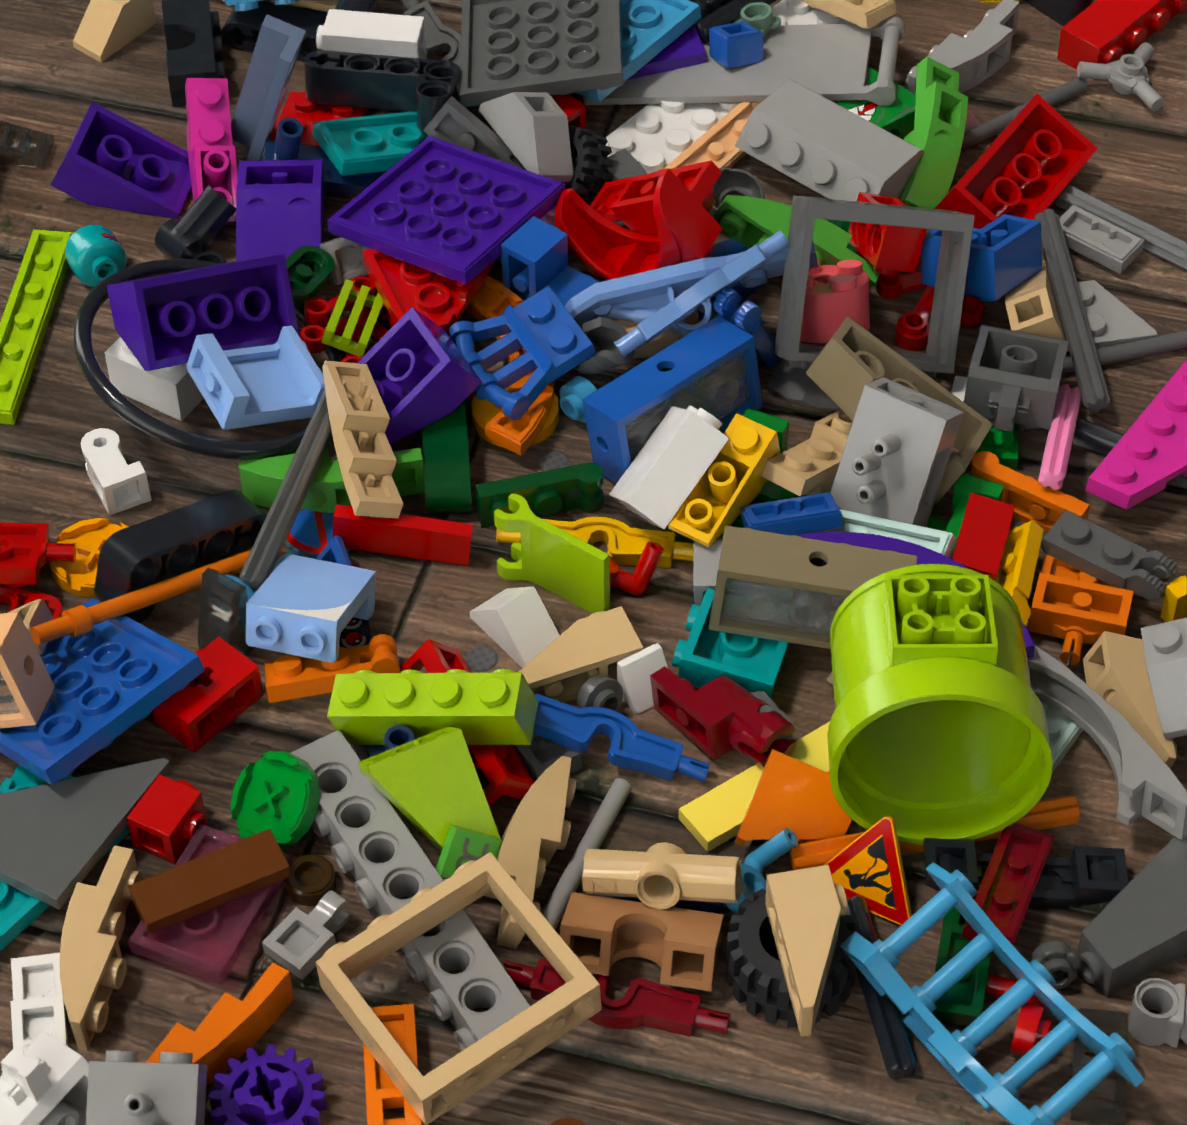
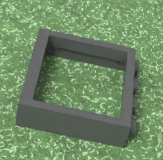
(949, 283)

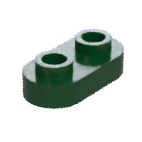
(308, 272)

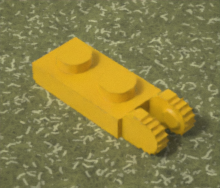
(1019, 564)

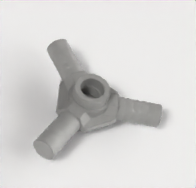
(1126, 75)

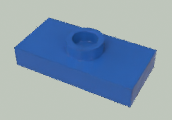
(793, 515)

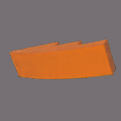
(232, 1024)

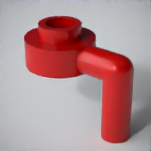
(639, 580)
(1030, 1024)

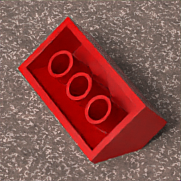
(1021, 167)

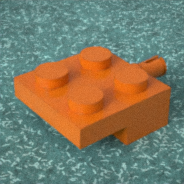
(1076, 607)

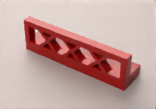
(498, 762)

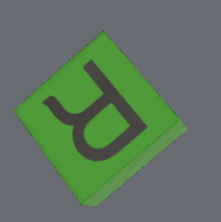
(463, 846)

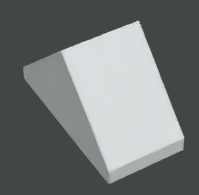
(517, 623)

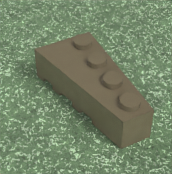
(858, 357)

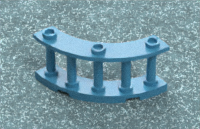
(958, 1049)

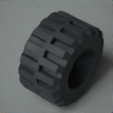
(760, 977)

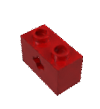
(212, 698)

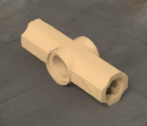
(662, 875)

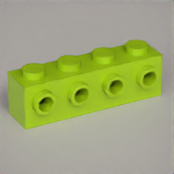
(485, 706)

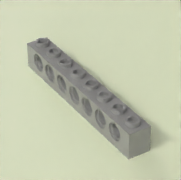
(405, 873)

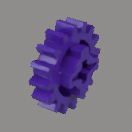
(287, 1084)

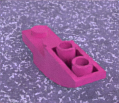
(210, 139)

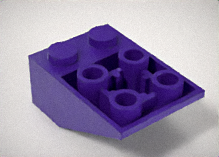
(279, 207)

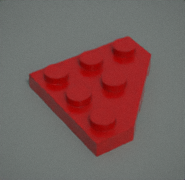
(409, 286)

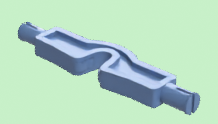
(700, 292)

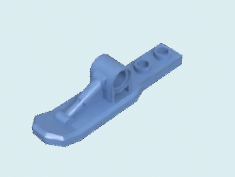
(646, 292)

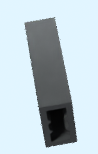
(1140, 926)

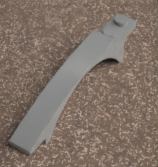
(1142, 778)

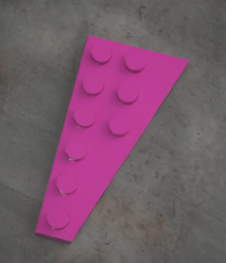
(1149, 451)

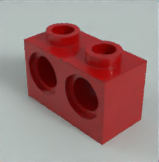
(887, 246)

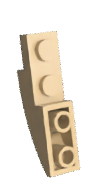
(813, 463)
(533, 839)
(90, 947)

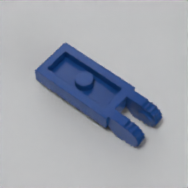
(748, 319)

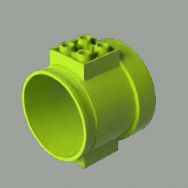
(934, 706)

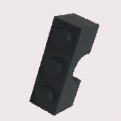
(191, 44)

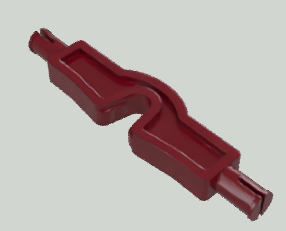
(642, 1004)

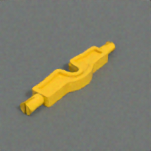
(622, 541)

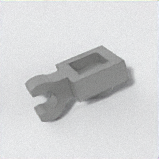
(304, 937)

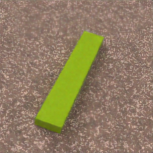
(29, 316)

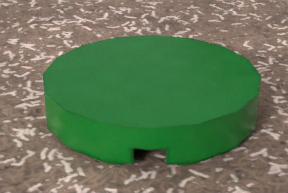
(276, 795)

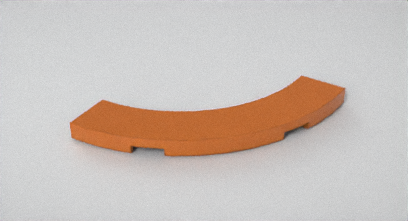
(511, 434)

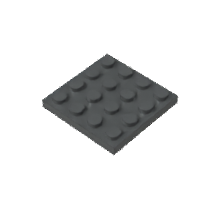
(539, 47)

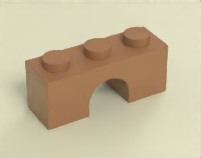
(676, 939)

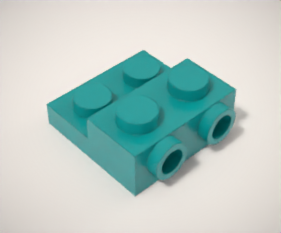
(714, 654)

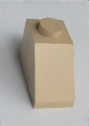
(112, 25)

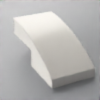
(37, 999)

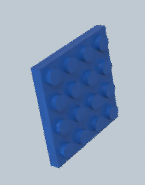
(100, 691)

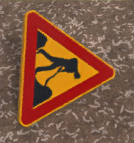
(875, 871)

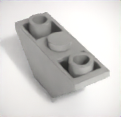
(533, 131)

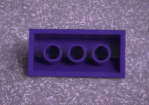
(236, 301)

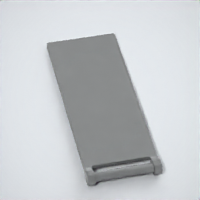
(818, 56)

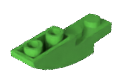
(937, 131)
(756, 219)
(264, 477)

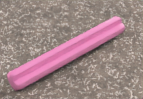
(1060, 438)

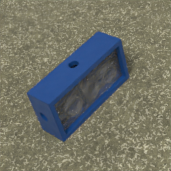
(705, 369)

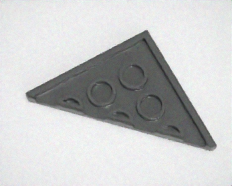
(63, 829)

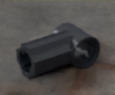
(196, 228)

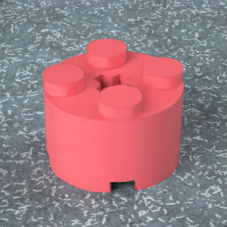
(832, 296)

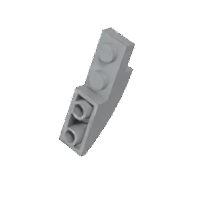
(981, 49)

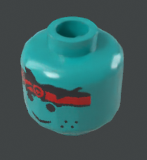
(94, 252)

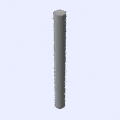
(592, 839)

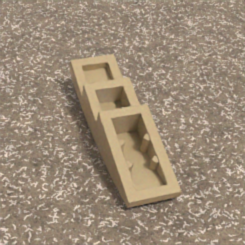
(360, 440)

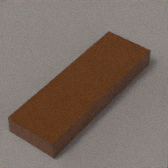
(209, 881)

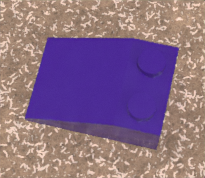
(123, 167)
(418, 374)

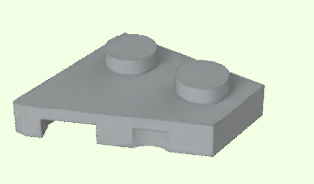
(1110, 319)

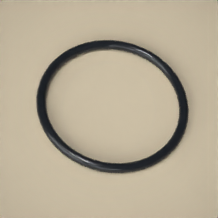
(143, 420)

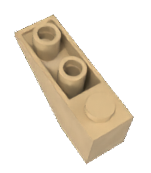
(1033, 307)
(1119, 675)

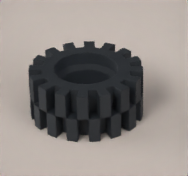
(591, 162)

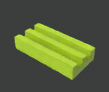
(361, 299)

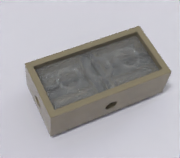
(790, 584)

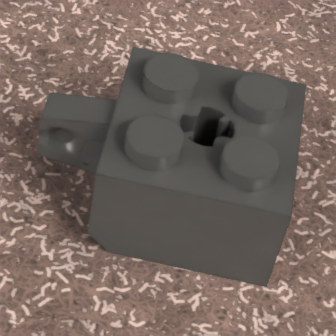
(1015, 378)

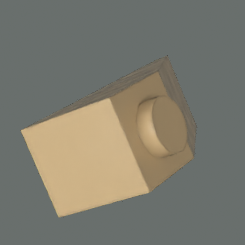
(582, 652)
(805, 925)

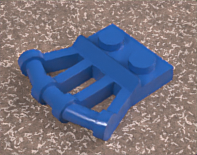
(546, 335)

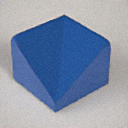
(735, 44)

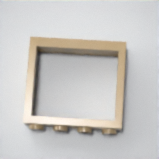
(500, 1049)

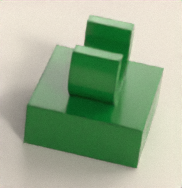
(1003, 445)

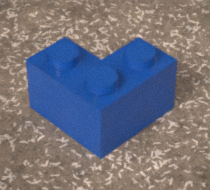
(999, 256)
(539, 258)

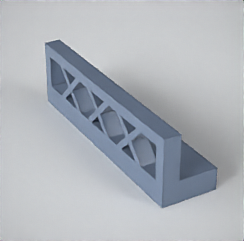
(266, 84)

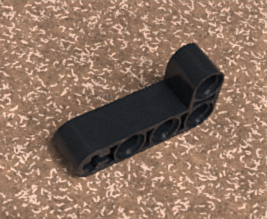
(244, 26)
(381, 82)
(176, 545)

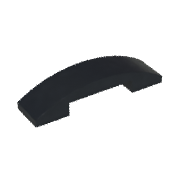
(1083, 879)

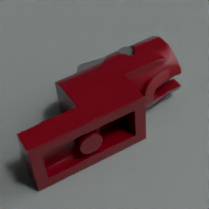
(723, 716)

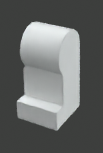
(116, 483)

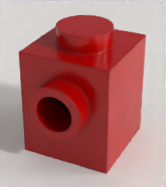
(166, 818)

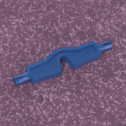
(628, 746)

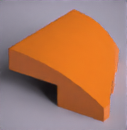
(792, 798)

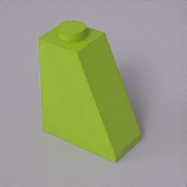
(433, 784)

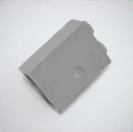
(895, 453)
(146, 1093)

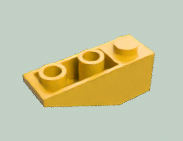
(728, 482)

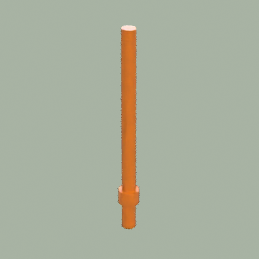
(81, 620)

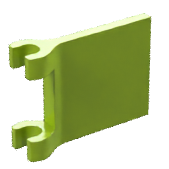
(554, 559)

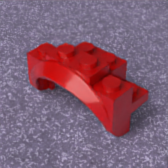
(661, 209)

